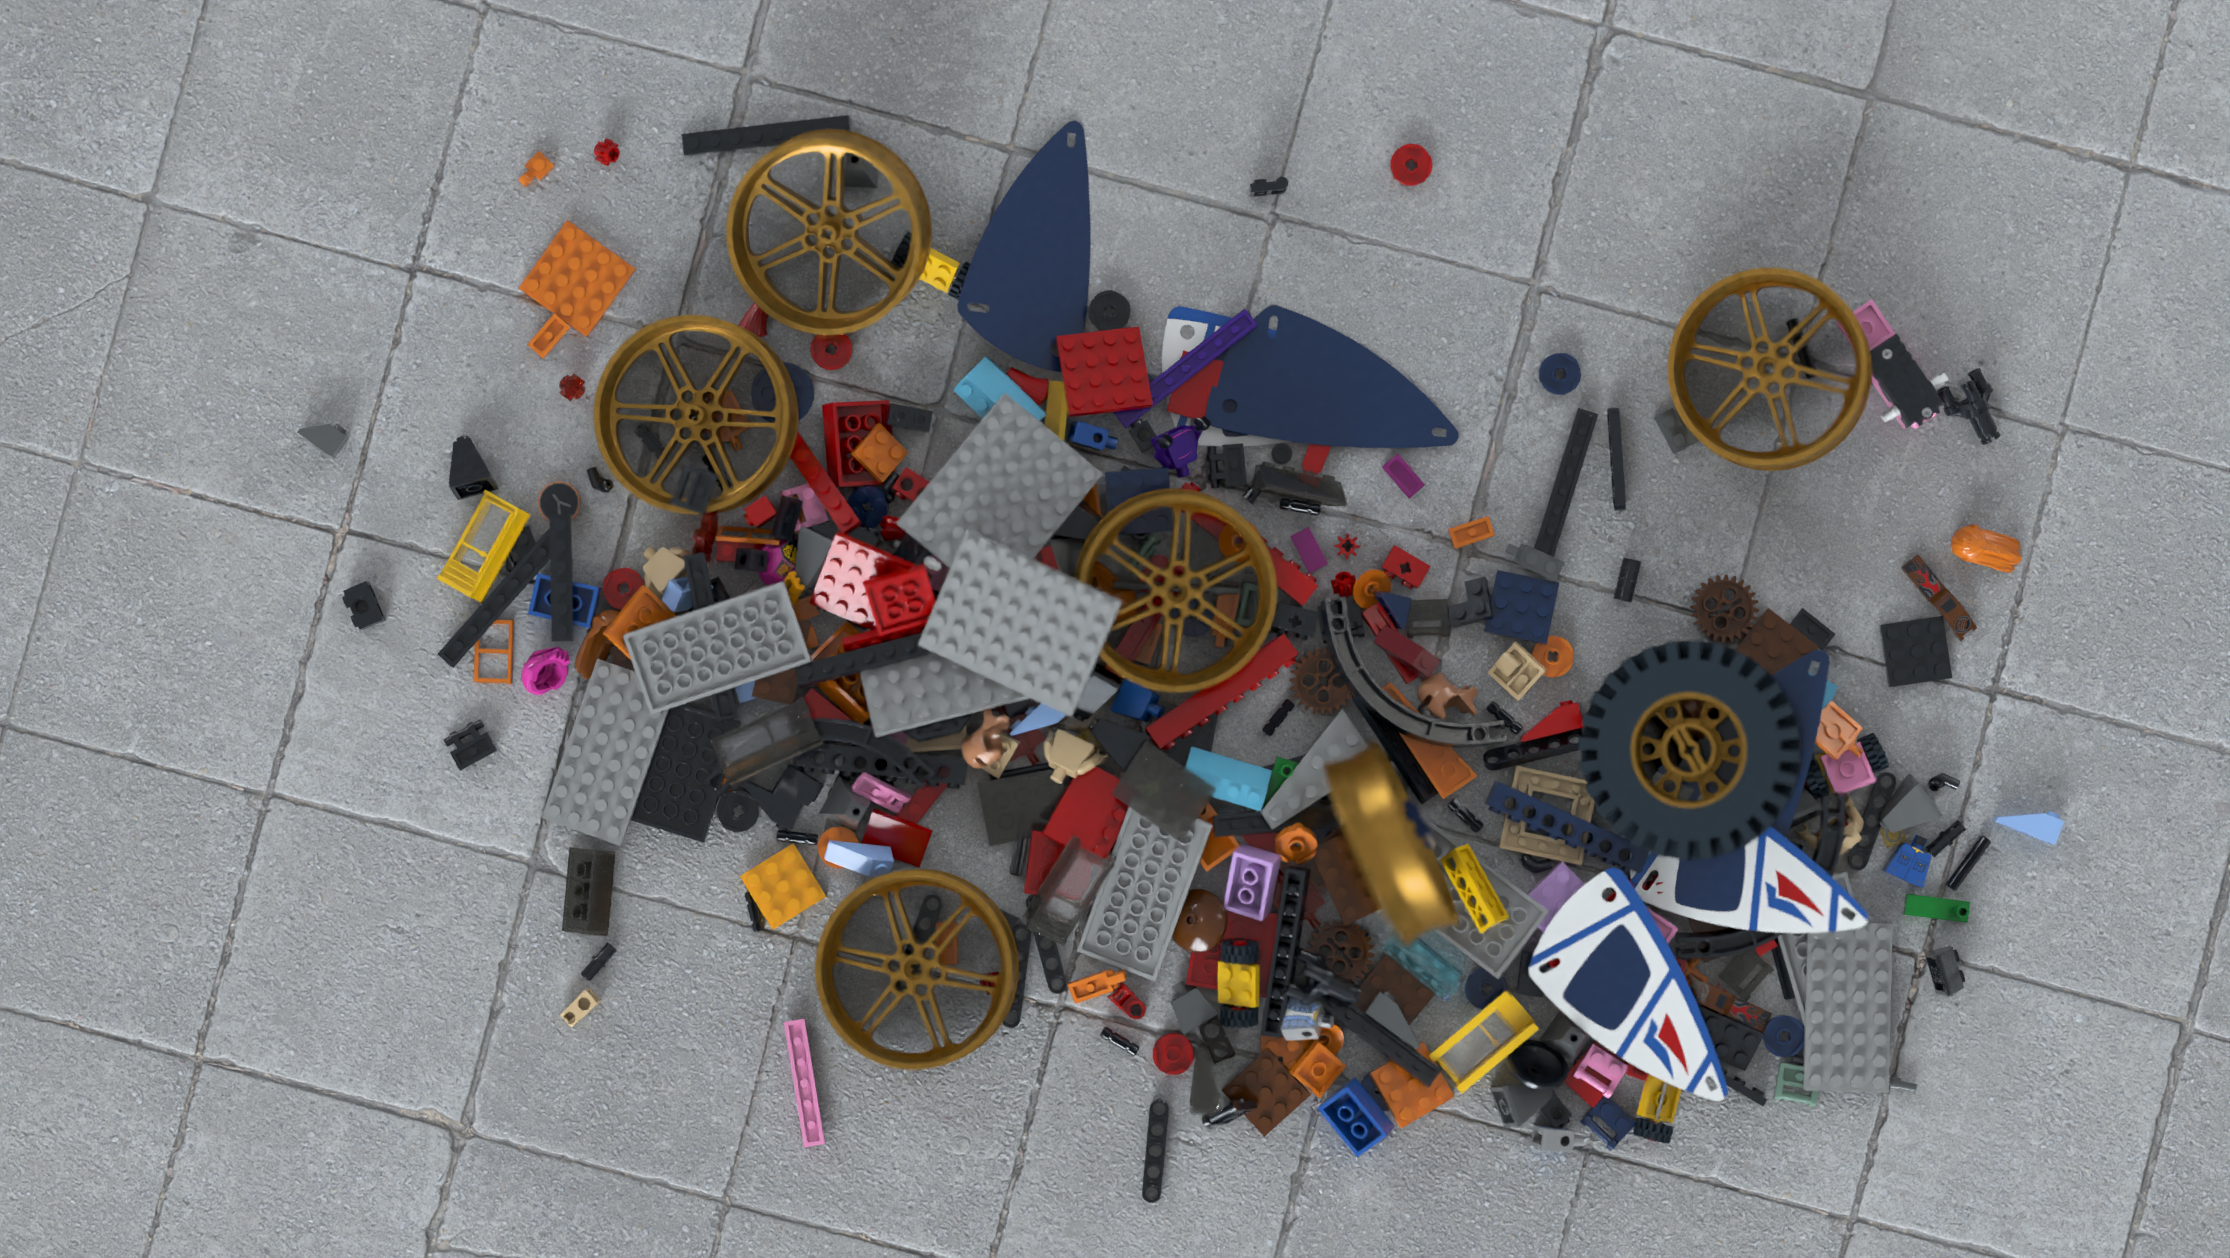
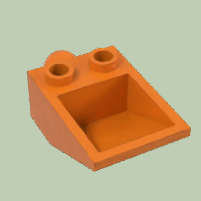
(1216, 848)

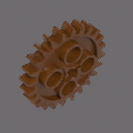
(1716, 591)
(1310, 667)
(1354, 940)

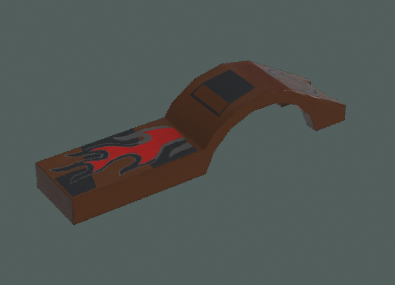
(1939, 596)
(1729, 1004)

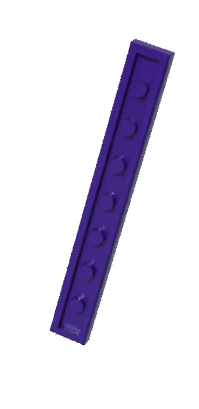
(1192, 363)

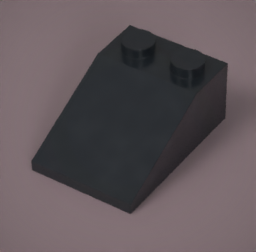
(867, 536)
(1945, 971)

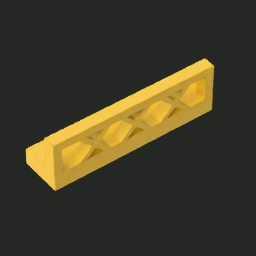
(1056, 409)
(1477, 885)

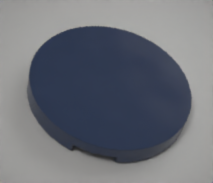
(764, 396)

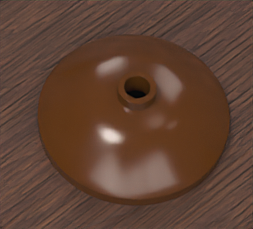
(1208, 922)

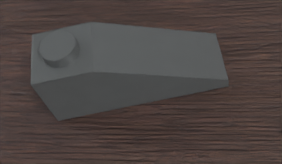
(1390, 1016)

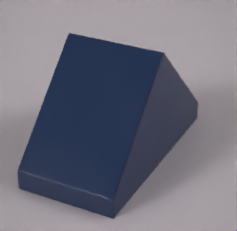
(1395, 606)

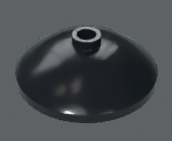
(1538, 1065)

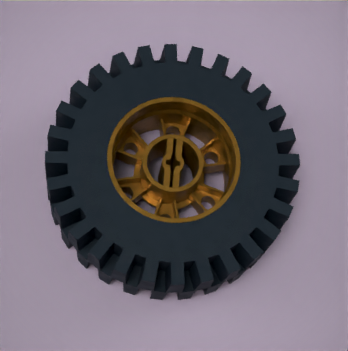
(1615, 745)

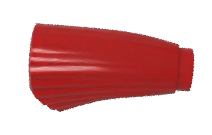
(755, 321)
(1034, 387)
(891, 530)

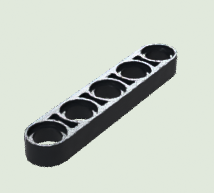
(1616, 459)
(1525, 756)
(1871, 809)
(925, 935)
(1025, 946)
(1046, 954)
(1161, 1142)

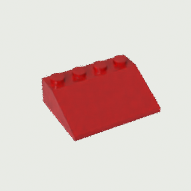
(844, 430)
(1088, 813)

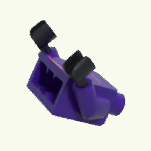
(1179, 446)

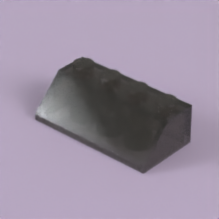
(588, 891)

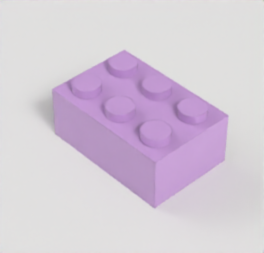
(1252, 882)
(1555, 891)

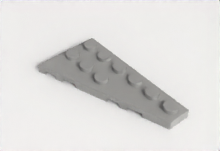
(1308, 778)

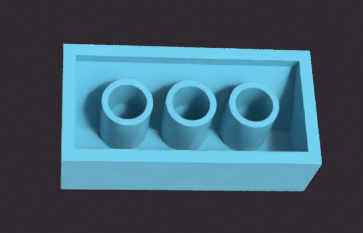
(986, 385)
(1232, 778)

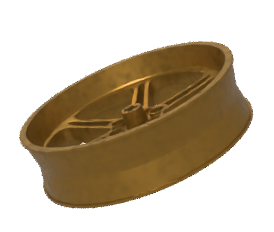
(754, 274)
(651, 337)
(1685, 341)
(1251, 637)
(1392, 856)
(853, 1031)

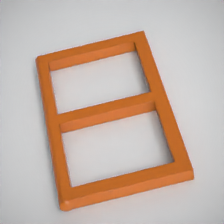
(747, 539)
(509, 651)

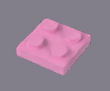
(1848, 771)

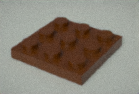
(1775, 643)
(1390, 976)
(1272, 1089)

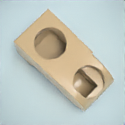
(580, 1007)

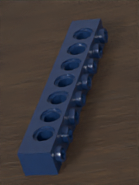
(1500, 792)

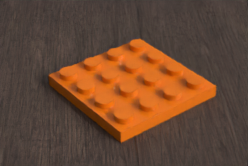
(577, 278)

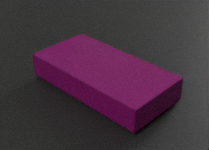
(1403, 476)
(1308, 550)

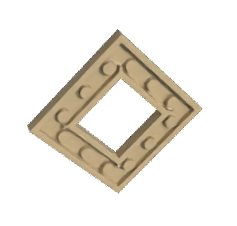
(1513, 835)

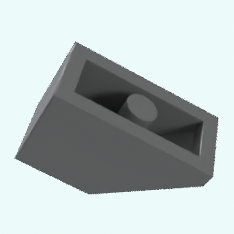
(326, 437)

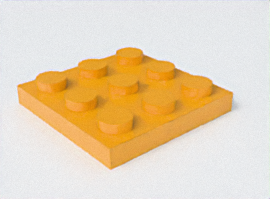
(782, 886)

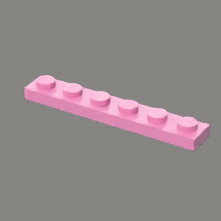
(804, 1082)

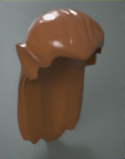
(595, 644)

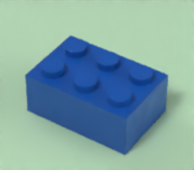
(584, 601)
(1356, 1117)

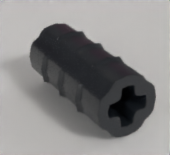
(1627, 580)

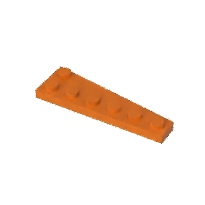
(1441, 764)

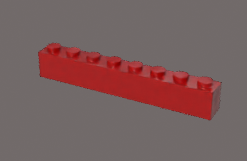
(1287, 573)
(1215, 698)

